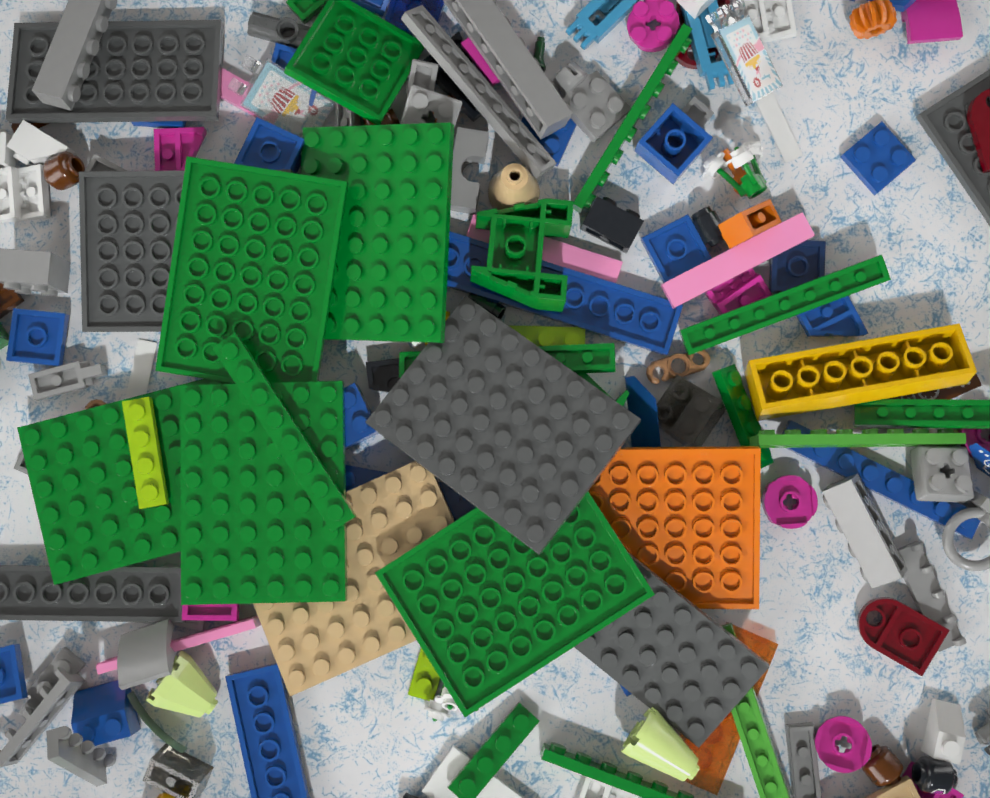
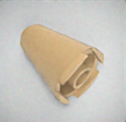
(513, 186)

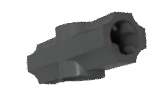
(273, 28)

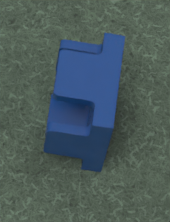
(271, 148)

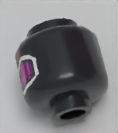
(934, 775)

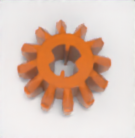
(872, 18)

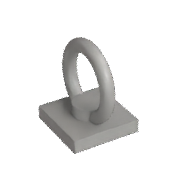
(982, 513)

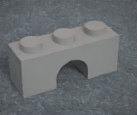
(468, 148)

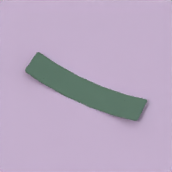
(152, 725)

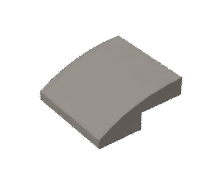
(145, 654)

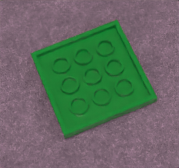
(355, 59)

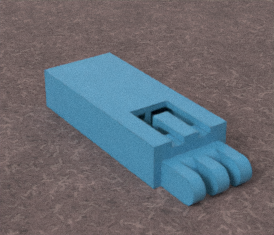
(595, 31)
(702, 41)

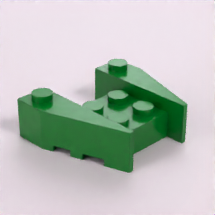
(517, 252)

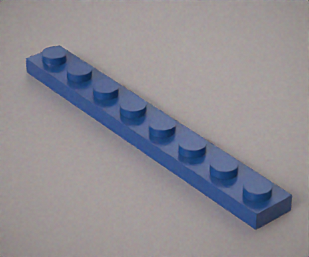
(883, 482)

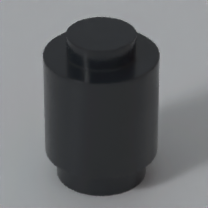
(707, 224)

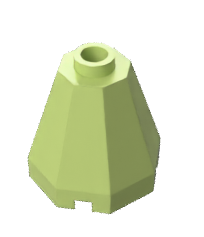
(185, 689)

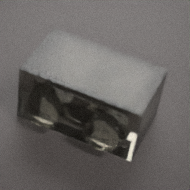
(177, 773)

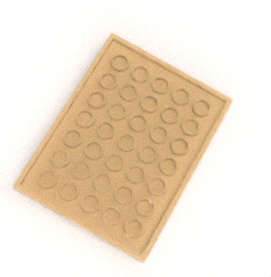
(331, 638)

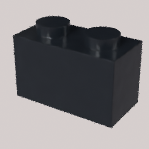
(612, 224)

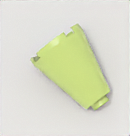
(661, 747)

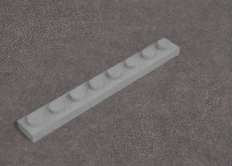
(478, 91)

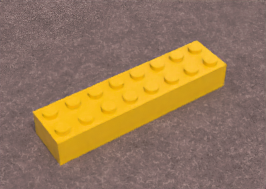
(859, 372)

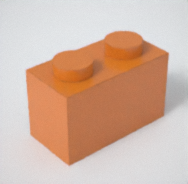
(749, 223)

